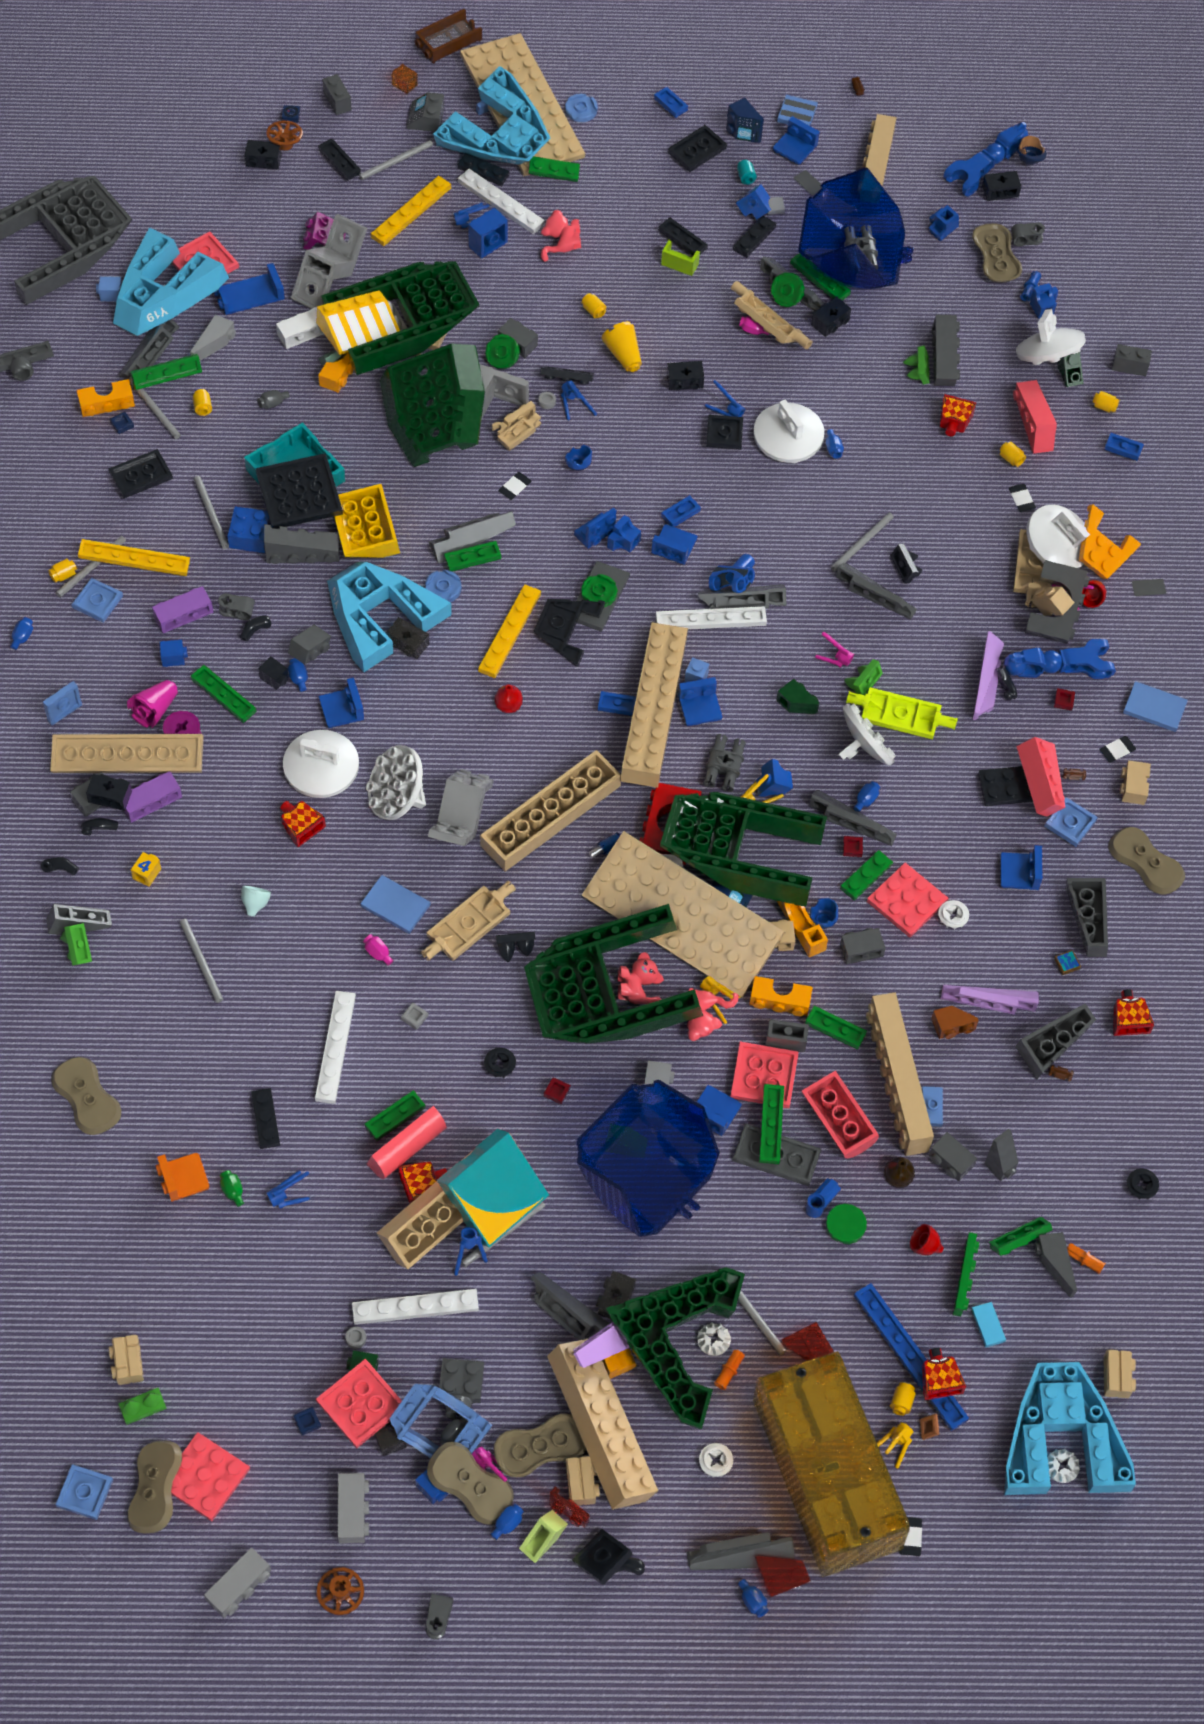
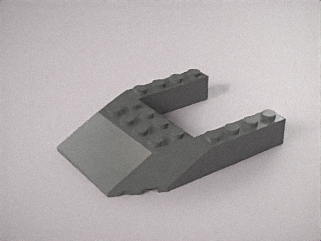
(79, 217)

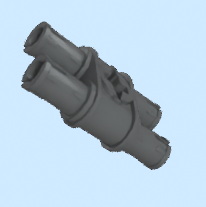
(865, 243)
(730, 769)

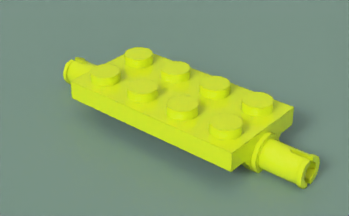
(901, 712)

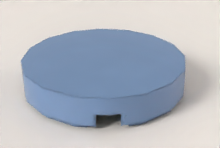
(581, 108)
(444, 584)

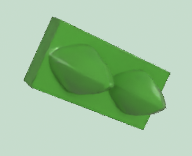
(921, 360)
(868, 677)
(77, 943)
(142, 1406)

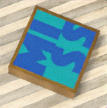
(1067, 962)

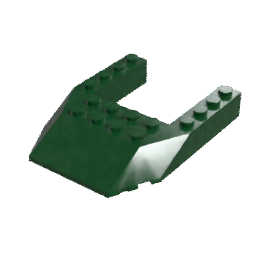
(431, 301)
(711, 831)
(576, 992)

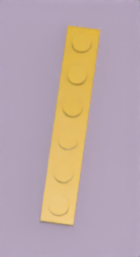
(411, 211)
(134, 557)
(509, 631)

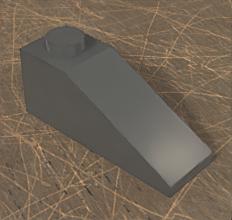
(64, 916)
(1002, 1156)
(1055, 1258)

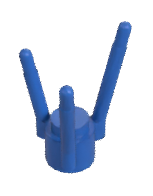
(461, 217)
(571, 391)
(734, 407)
(278, 1195)
(469, 1240)

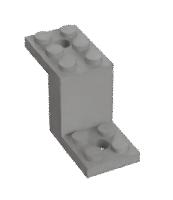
(330, 262)
(503, 387)
(461, 807)

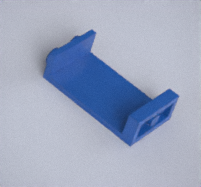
(251, 292)

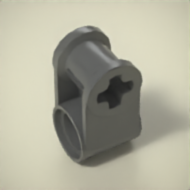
(1026, 234)
(237, 607)
(438, 1613)

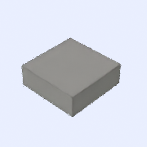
(776, 205)
(414, 1016)

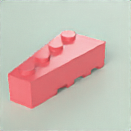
(1036, 416)
(1042, 775)

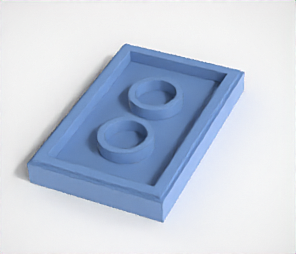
(1155, 706)
(395, 904)

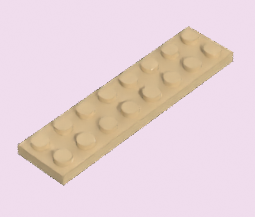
(127, 753)

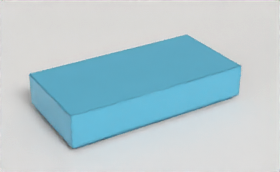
(988, 1324)

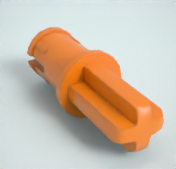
(1085, 1258)
(729, 1369)

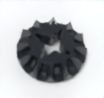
(505, 1056)
(1146, 1177)

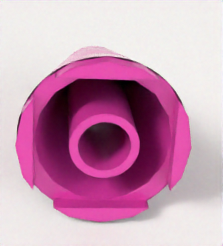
(152, 703)

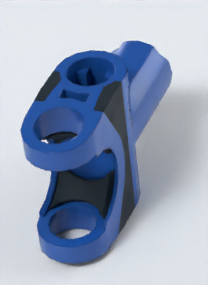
(738, 576)

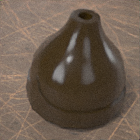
(899, 1172)

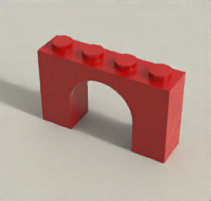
(661, 805)

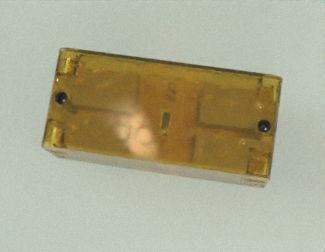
(831, 1464)

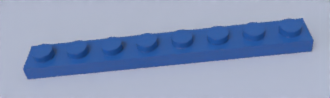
(906, 1351)

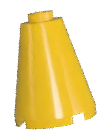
(624, 345)

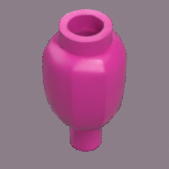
(751, 327)
(377, 949)

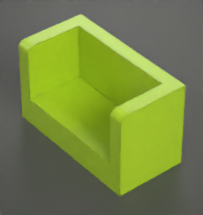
(679, 261)

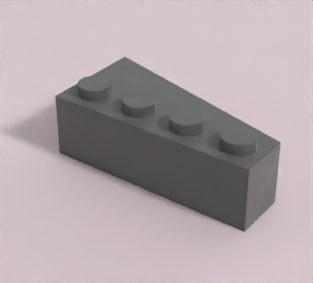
(945, 353)
(300, 546)
(1090, 912)
(1054, 1039)

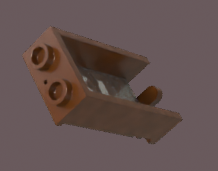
(447, 36)

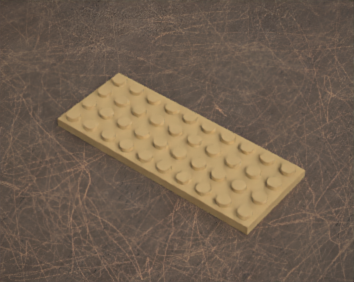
(517, 59)
(711, 927)

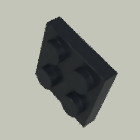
(724, 432)
(602, 1556)

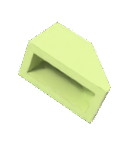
(543, 1535)

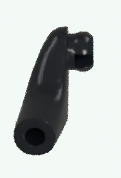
(253, 625)
(1007, 683)
(98, 824)
(59, 863)
(633, 1565)

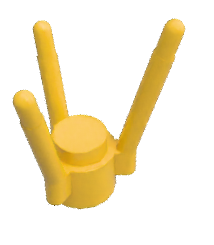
(748, 794)
(713, 986)
(900, 1435)

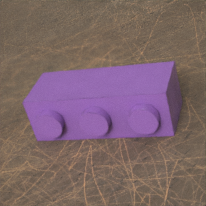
(182, 609)
(152, 796)

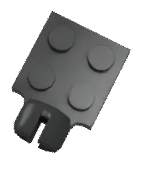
(463, 1381)

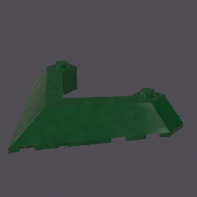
(649, 1318)

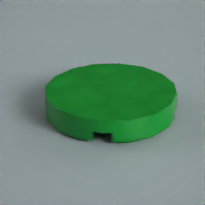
(787, 289)
(502, 351)
(599, 588)
(846, 1223)

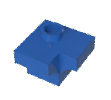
(755, 202)
(943, 222)
(1043, 298)
(624, 535)
(778, 781)

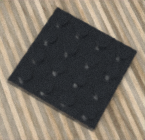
(299, 491)

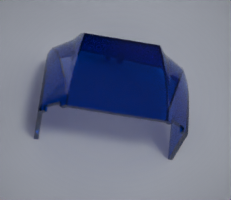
(855, 202)
(648, 1156)

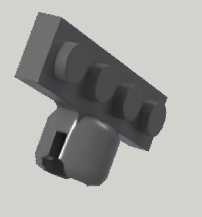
(20, 360)

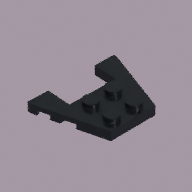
(559, 621)

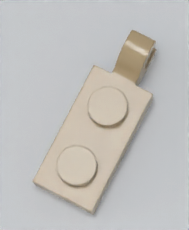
(524, 410)
(519, 431)

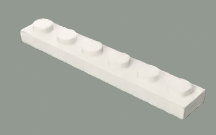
(501, 201)
(714, 617)
(335, 1047)
(415, 1306)

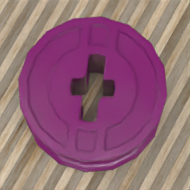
(181, 723)

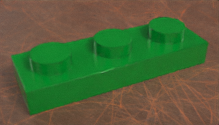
(554, 168)
(472, 556)
(866, 875)
(836, 1027)
(395, 1115)
(1020, 1236)

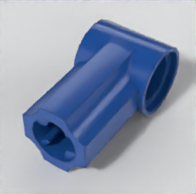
(822, 1197)

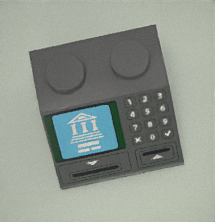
(426, 112)

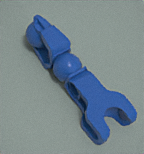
(979, 165)
(1072, 660)

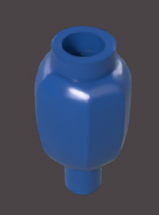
(834, 444)
(21, 632)
(298, 673)
(867, 795)
(507, 1521)
(753, 1599)

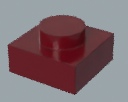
(1064, 699)
(852, 846)
(557, 1090)

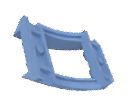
(414, 1404)

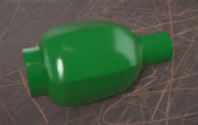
(232, 1187)

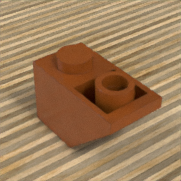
(953, 1021)

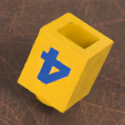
(146, 869)

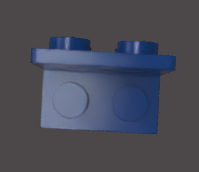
(797, 141)
(597, 528)
(674, 544)
(699, 701)
(342, 706)
(1022, 870)
(719, 1108)

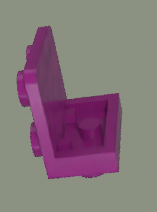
(317, 230)

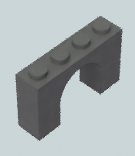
(1060, 627)

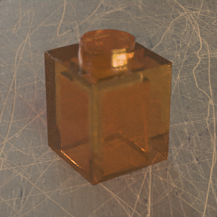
(404, 78)

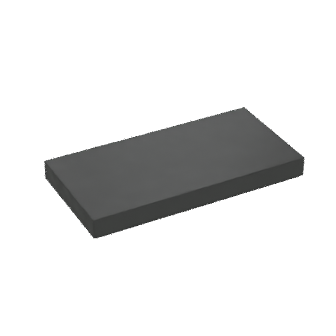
(620, 578)
(796, 1158)

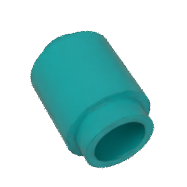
(746, 172)

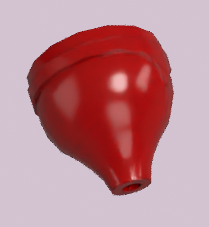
(1096, 596)
(508, 698)
(926, 1241)

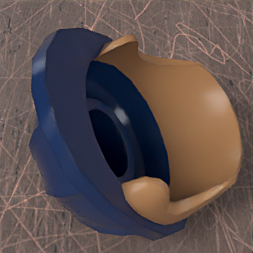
(1031, 150)

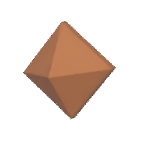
(929, 1426)

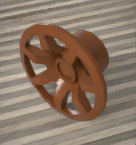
(284, 136)
(340, 1590)

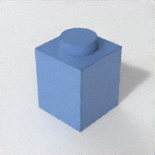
(109, 288)
(696, 670)

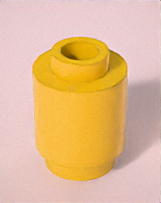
(593, 305)
(202, 402)
(1105, 402)
(1012, 454)
(62, 570)
(903, 1399)

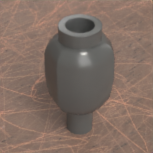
(272, 399)
(452, 1430)

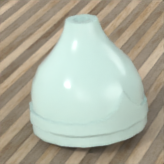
(254, 899)

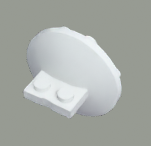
(1050, 342)
(788, 432)
(1056, 535)
(865, 737)
(320, 763)
(396, 783)

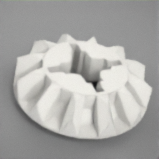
(950, 907)
(717, 1347)
(715, 1451)
(1064, 1475)

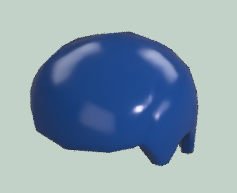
(579, 458)
(825, 913)

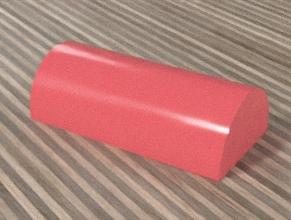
(841, 1115)
(407, 1143)

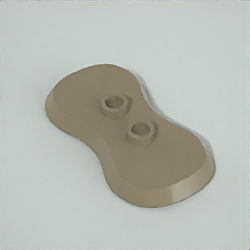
(999, 261)
(1157, 870)
(92, 1106)
(525, 1450)
(457, 1473)
(153, 1501)

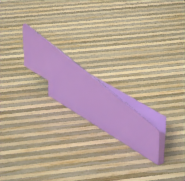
(988, 676)
(990, 998)
(600, 1346)

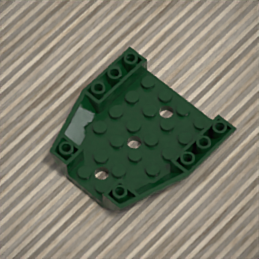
(457, 406)

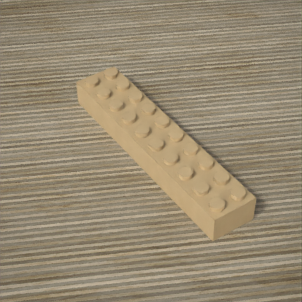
(654, 705)

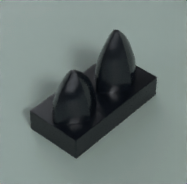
(904, 563)
(507, 942)

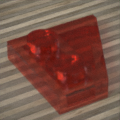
(808, 1342)
(569, 1508)
(781, 1574)

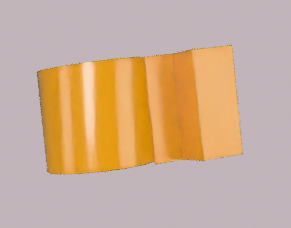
(619, 1363)

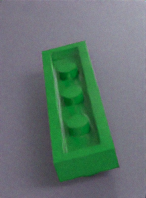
(826, 285)
(166, 371)
(223, 693)
(771, 1124)
(968, 1266)

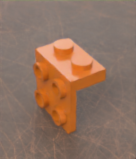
(182, 1176)

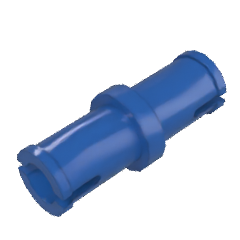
(1029, 286)

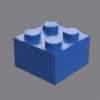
(488, 232)
(247, 529)

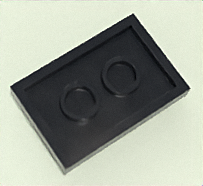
(697, 148)
(140, 473)
(1004, 786)

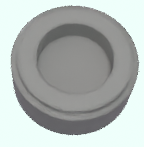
(547, 400)
(355, 1337)

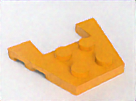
(1101, 553)

